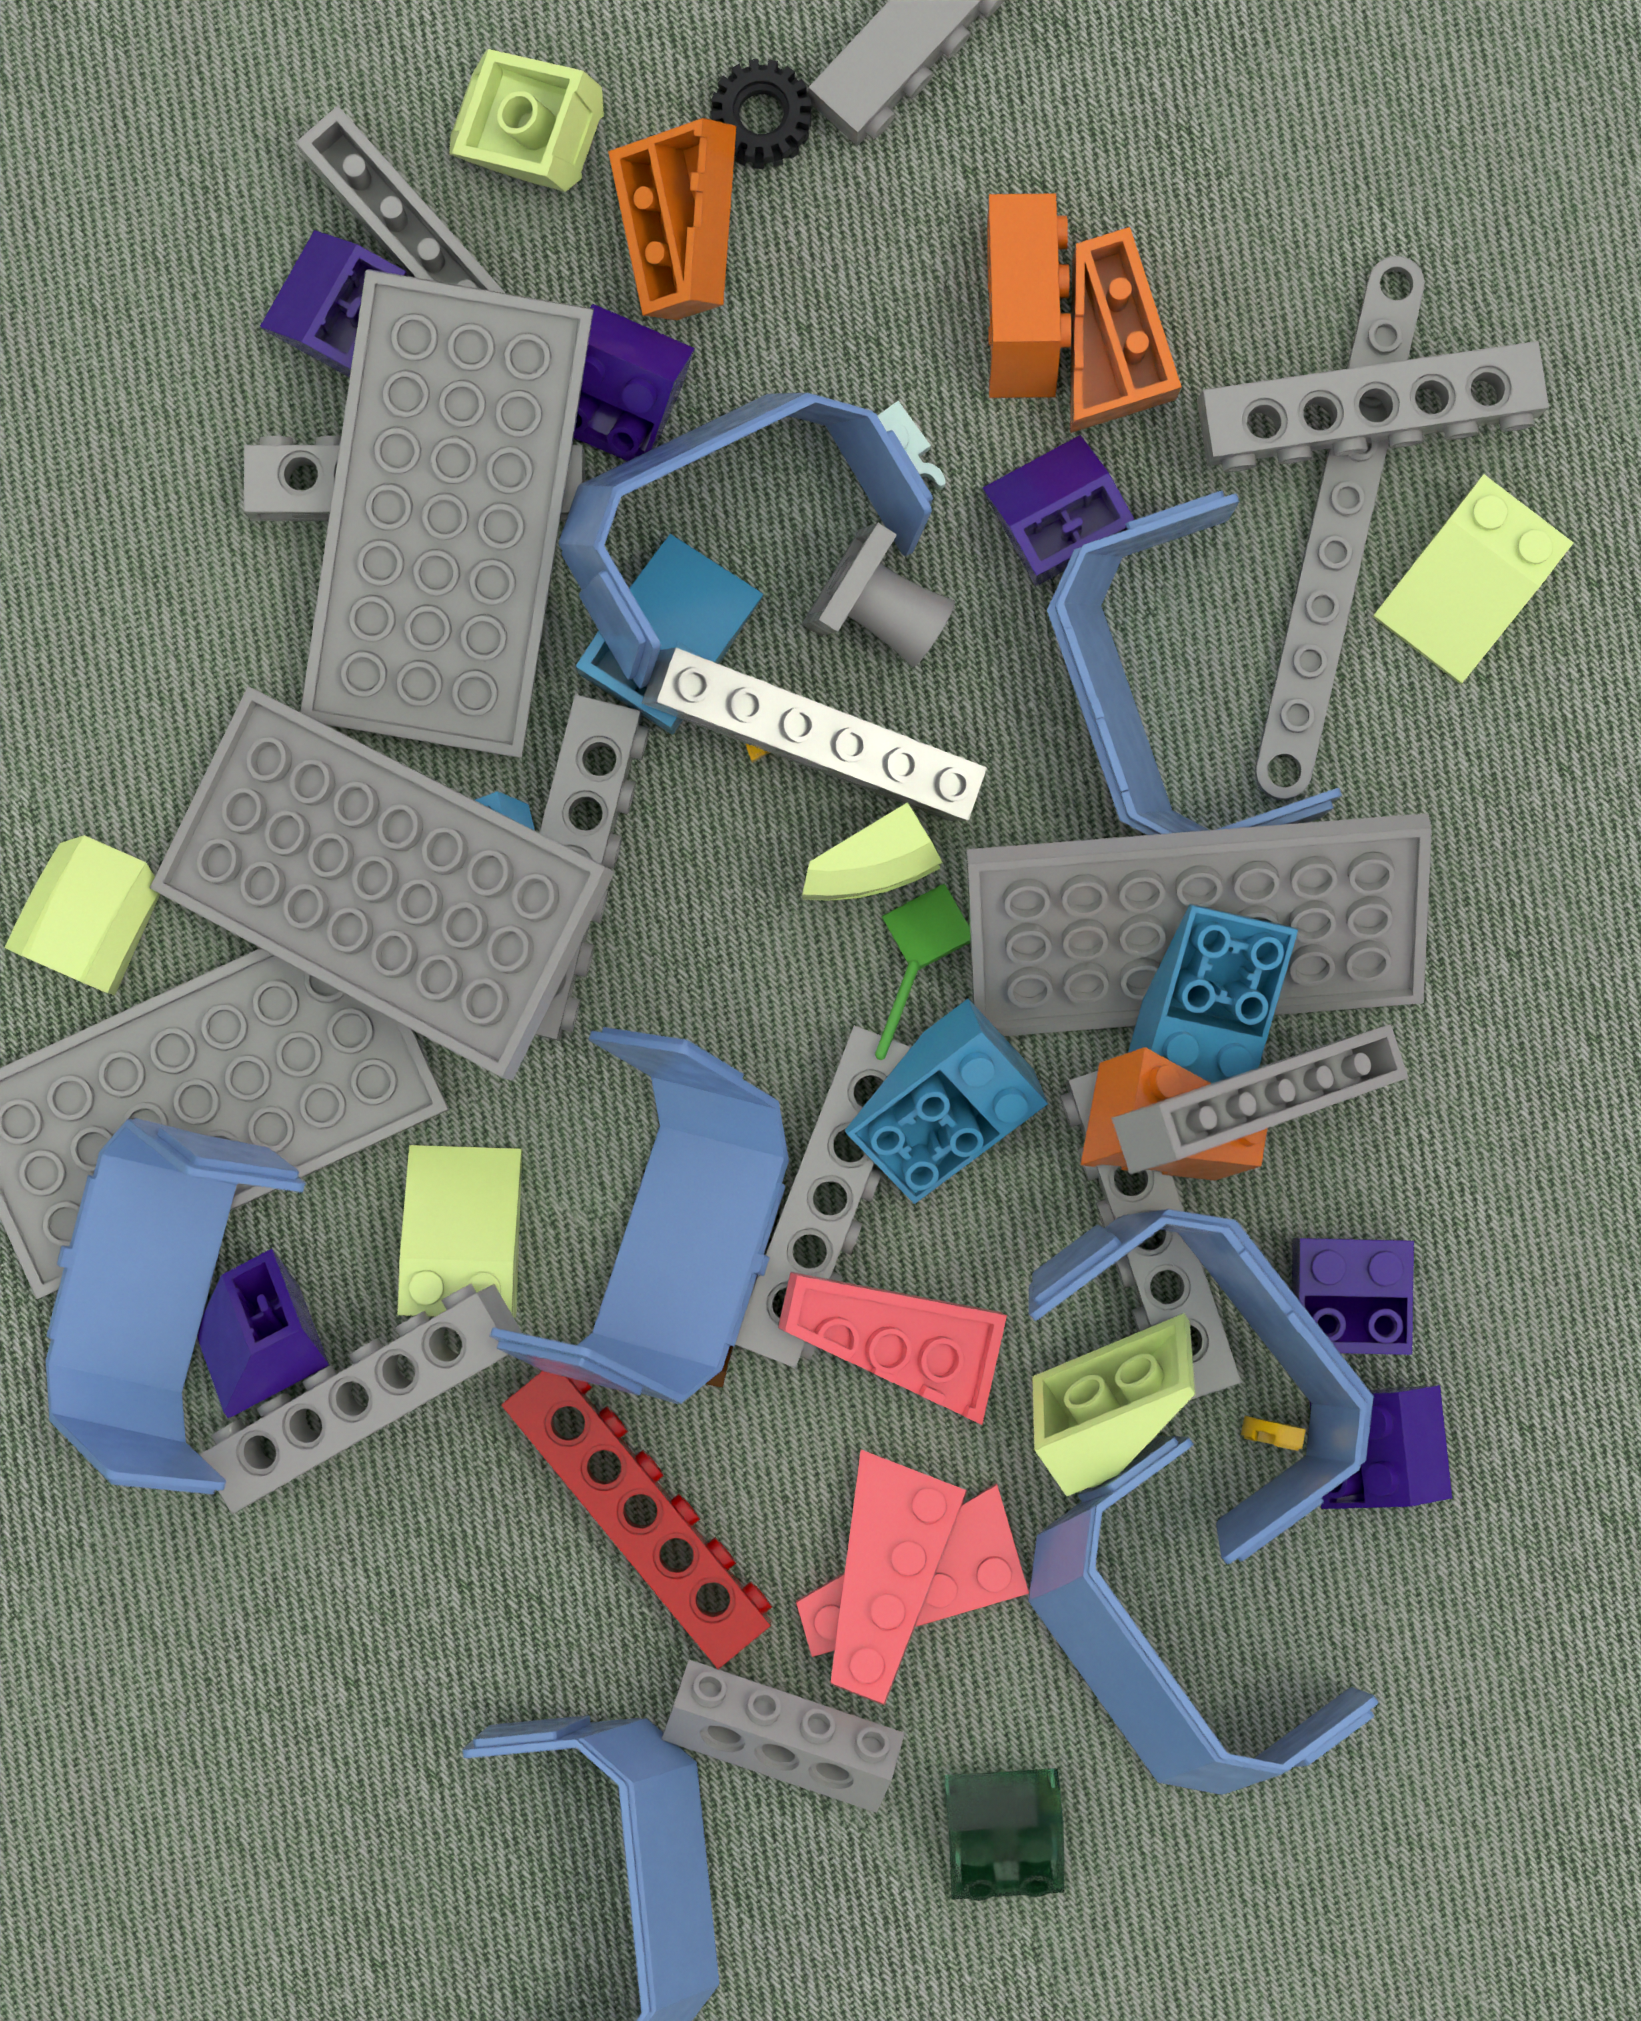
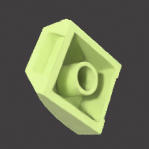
(528, 119)
(873, 860)
(86, 913)

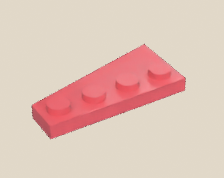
(908, 1339)
(891, 1561)
(974, 1572)

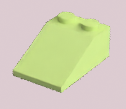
(1472, 579)
(459, 1225)
(1111, 1403)

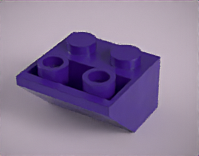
(323, 299)
(628, 385)
(1057, 507)
(1357, 1292)
(258, 1334)
(1404, 1453)

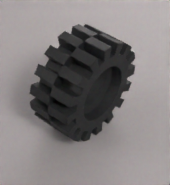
(778, 84)

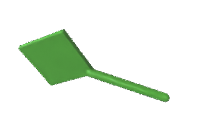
(924, 933)

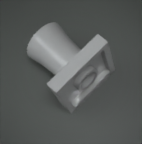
(879, 599)

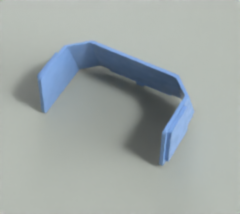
(868, 448)
(1103, 684)
(691, 1232)
(138, 1297)
(1337, 1395)
(1130, 1674)
(661, 1848)

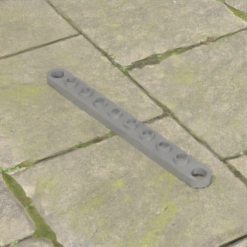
(1334, 549)

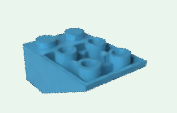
(689, 607)
(1215, 993)
(946, 1102)

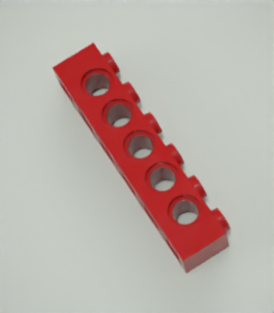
(717, 1633)

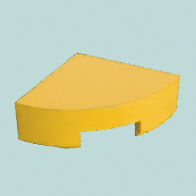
(1273, 1433)

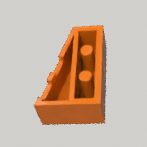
(677, 215)
(1026, 294)
(1116, 335)
(1142, 1080)

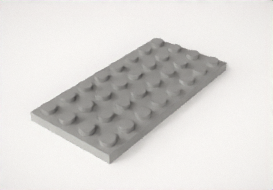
(445, 512)
(382, 882)
(1081, 925)
(229, 1056)

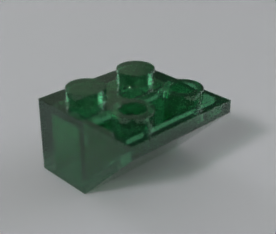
(1004, 1834)

